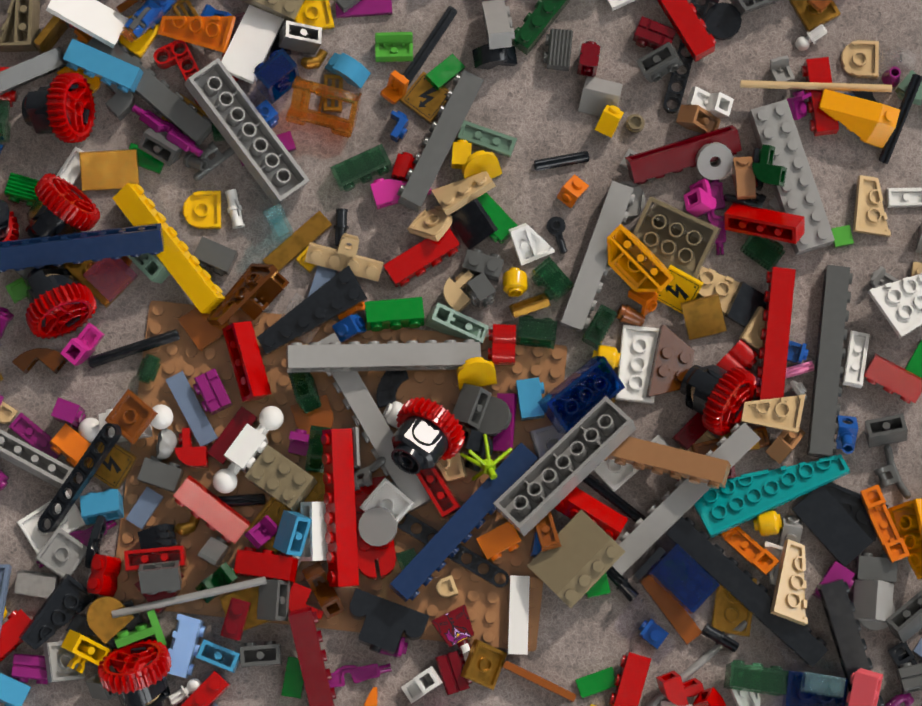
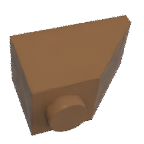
(697, 119)
(743, 178)
(784, 444)

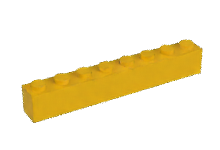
(175, 257)

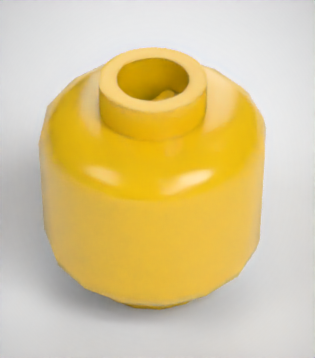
(515, 282)
(610, 354)
(768, 523)

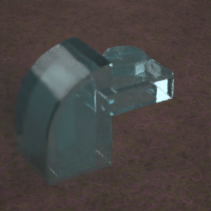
(278, 222)

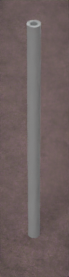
(189, 597)
(699, 663)

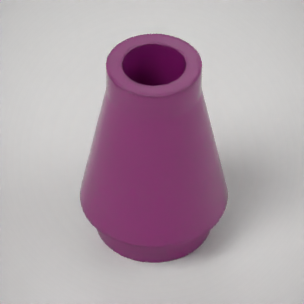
(889, 79)

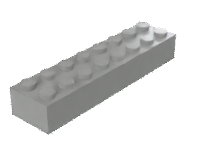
(246, 132)
(799, 196)
(564, 466)

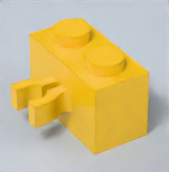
(84, 650)

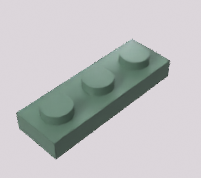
(487, 138)

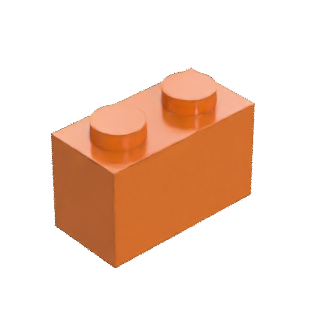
(69, 444)
(499, 540)

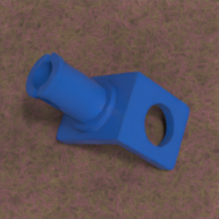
(846, 434)

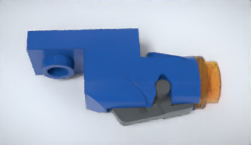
(146, 18)

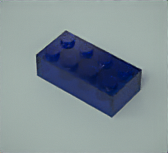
(580, 393)

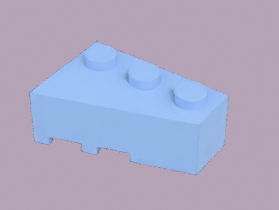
(185, 645)

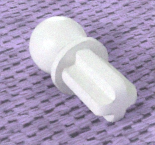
(803, 43)
(183, 693)

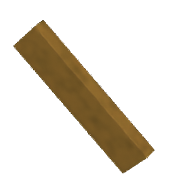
(298, 241)

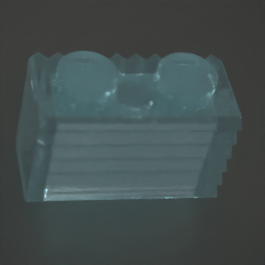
(823, 684)

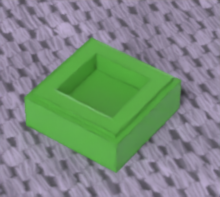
(842, 236)
(17, 290)

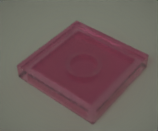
(110, 277)

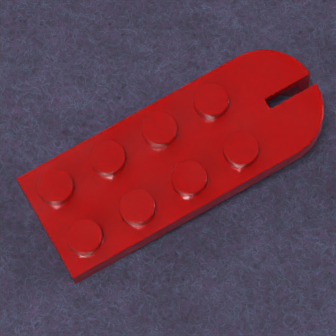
(369, 554)

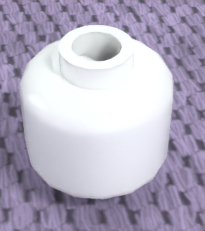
(390, 413)

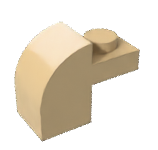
(453, 293)

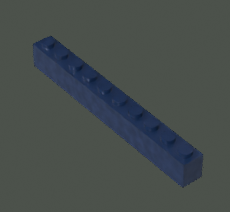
(81, 247)
(461, 524)

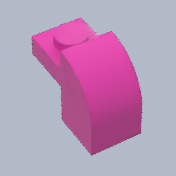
(699, 198)
(82, 347)

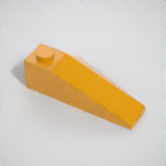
(865, 118)
(908, 523)

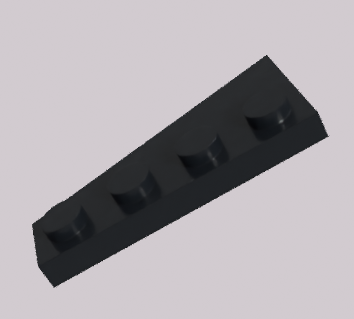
(58, 609)

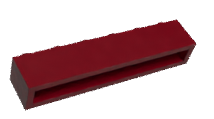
(678, 155)
(311, 657)

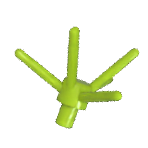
(487, 465)

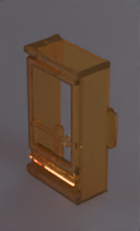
(300, 114)

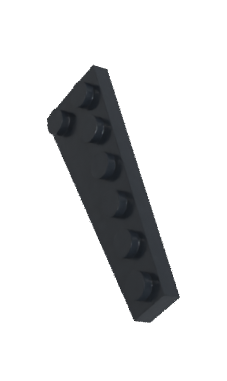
(324, 304)

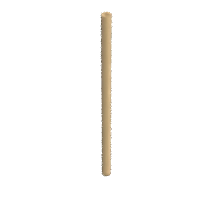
(815, 86)

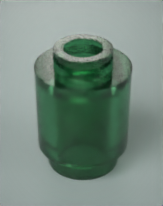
(148, 368)

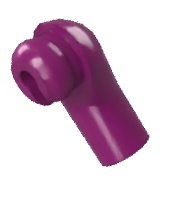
(900, 698)

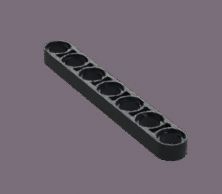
(687, 62)
(87, 474)
(476, 559)

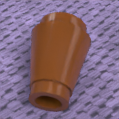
(630, 316)

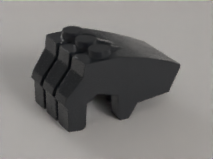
(157, 536)

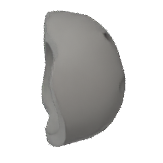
(166, 443)

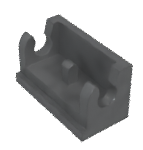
(35, 583)

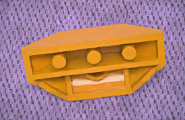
(636, 262)

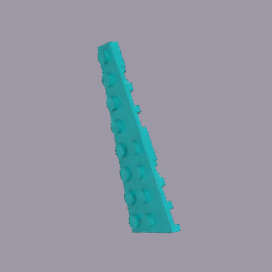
(763, 491)

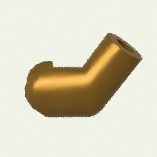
(314, 62)
(187, 527)

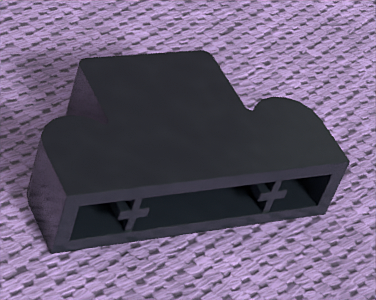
(385, 622)

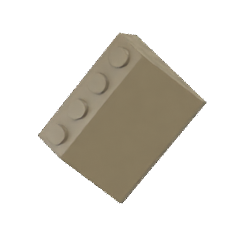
(676, 236)
(579, 562)

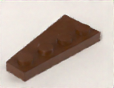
(243, 289)

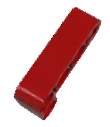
(179, 59)

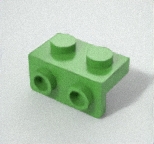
(393, 46)

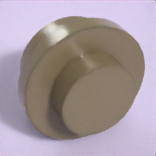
(635, 123)

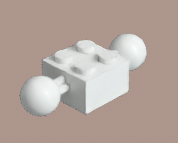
(90, 426)
(247, 448)

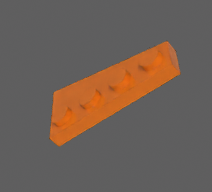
(203, 31)

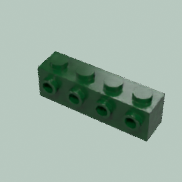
(537, 23)

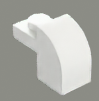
(715, 103)
(421, 684)

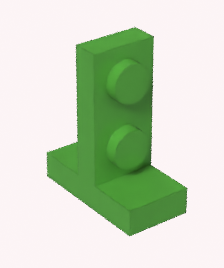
(142, 631)

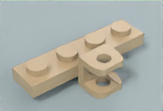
(344, 257)

